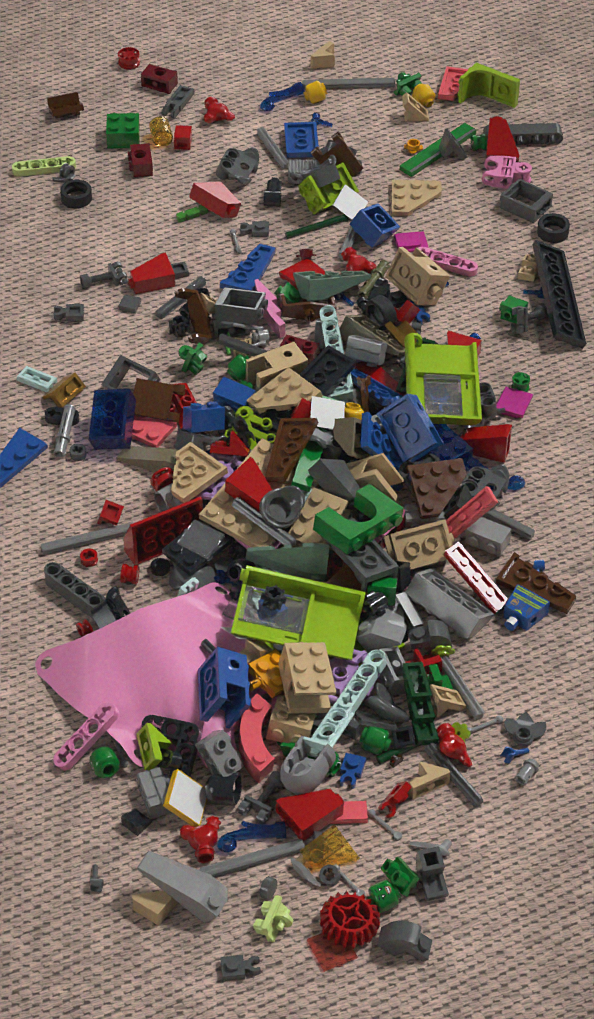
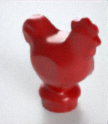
(216, 111)
(356, 262)
(452, 744)
(202, 838)

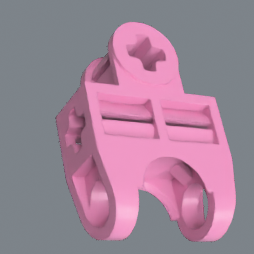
(514, 171)

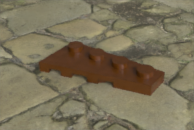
(288, 445)
(523, 573)

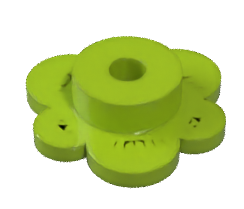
(443, 650)
(462, 730)

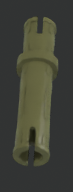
(376, 273)

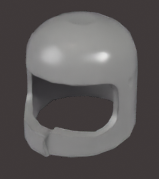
(165, 499)

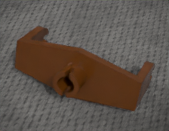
(304, 310)
(198, 315)

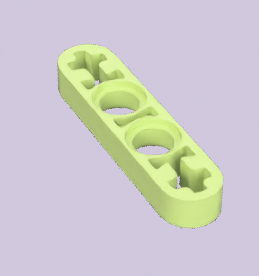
(25, 168)

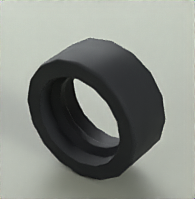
(76, 201)
(550, 235)
(379, 305)

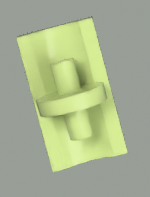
(276, 918)

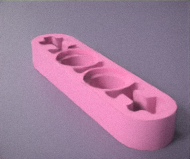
(469, 268)
(88, 738)

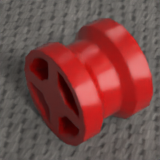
(129, 574)

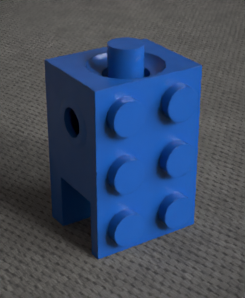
(409, 427)
(224, 685)

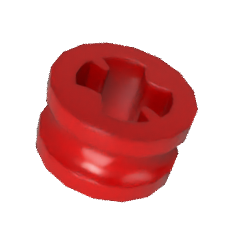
(85, 554)
(84, 628)

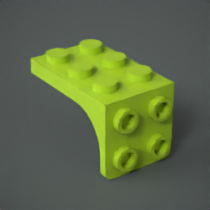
(489, 83)
(325, 196)

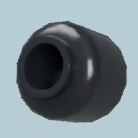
(235, 567)

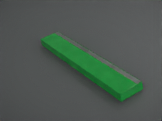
(432, 152)

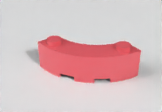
(251, 746)

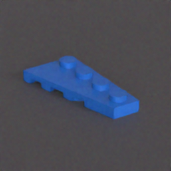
(250, 269)
(376, 390)
(376, 443)
(18, 454)

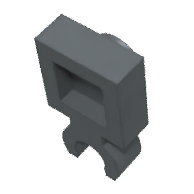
(257, 228)
(72, 312)
(235, 967)

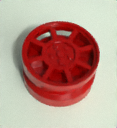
(128, 58)
(163, 479)

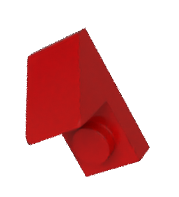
(236, 446)

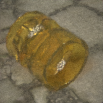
(160, 131)

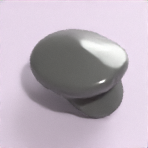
(282, 506)
(204, 575)
(385, 707)

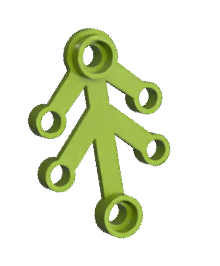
(250, 417)

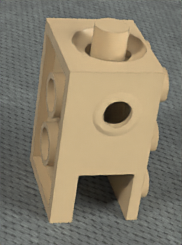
(417, 276)
(268, 365)
(376, 471)
(317, 501)
(420, 545)
(306, 677)

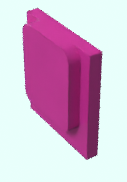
(411, 240)
(514, 402)

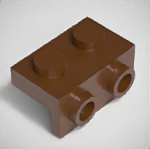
(64, 104)

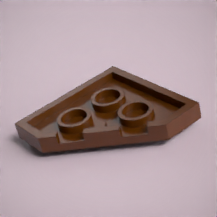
(435, 484)

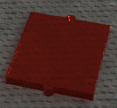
(328, 954)

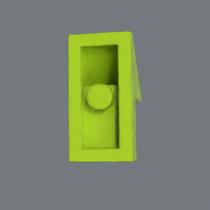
(150, 743)

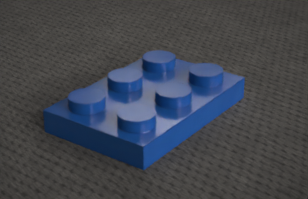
(300, 139)

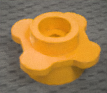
(413, 146)

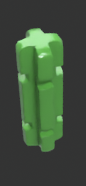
(191, 213)

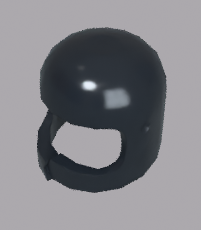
(220, 789)

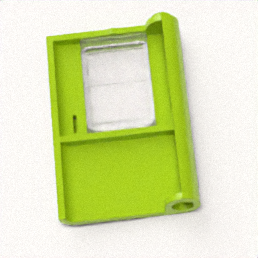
(440, 379)
(311, 612)

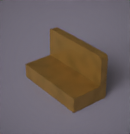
(399, 332)
(65, 390)

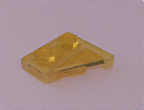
(329, 849)

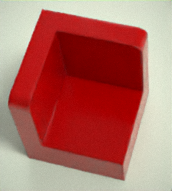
(182, 137)
(407, 312)
(110, 513)
(427, 660)

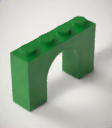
(352, 535)

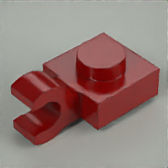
(397, 795)

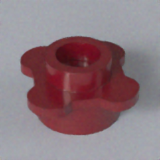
(306, 253)

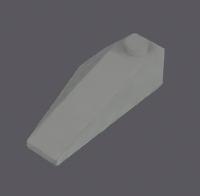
(384, 630)
(188, 886)

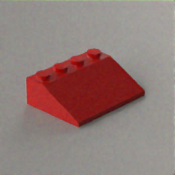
(149, 536)

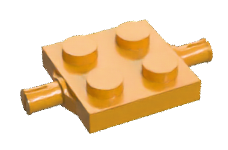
(267, 674)

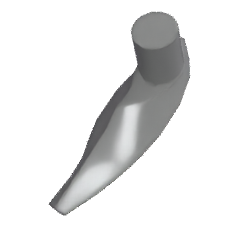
(443, 847)
(303, 871)

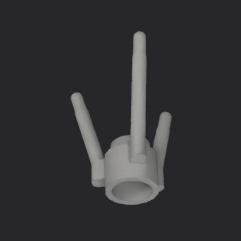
(259, 337)

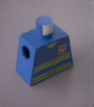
(524, 609)

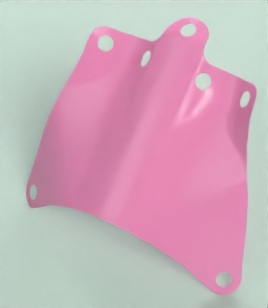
(148, 666)

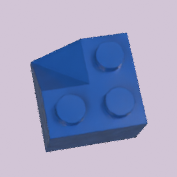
(374, 225)

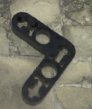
(180, 736)

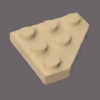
(413, 194)
(283, 392)
(194, 472)

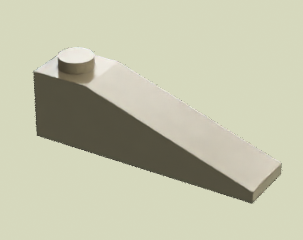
(348, 435)

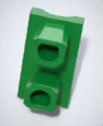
(405, 82)
(193, 358)
(400, 875)

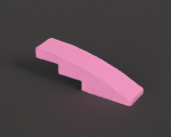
(273, 313)

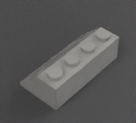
(448, 603)

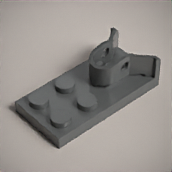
(368, 562)

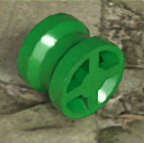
(478, 142)
(521, 381)

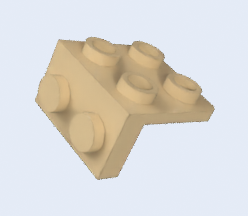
(286, 726)

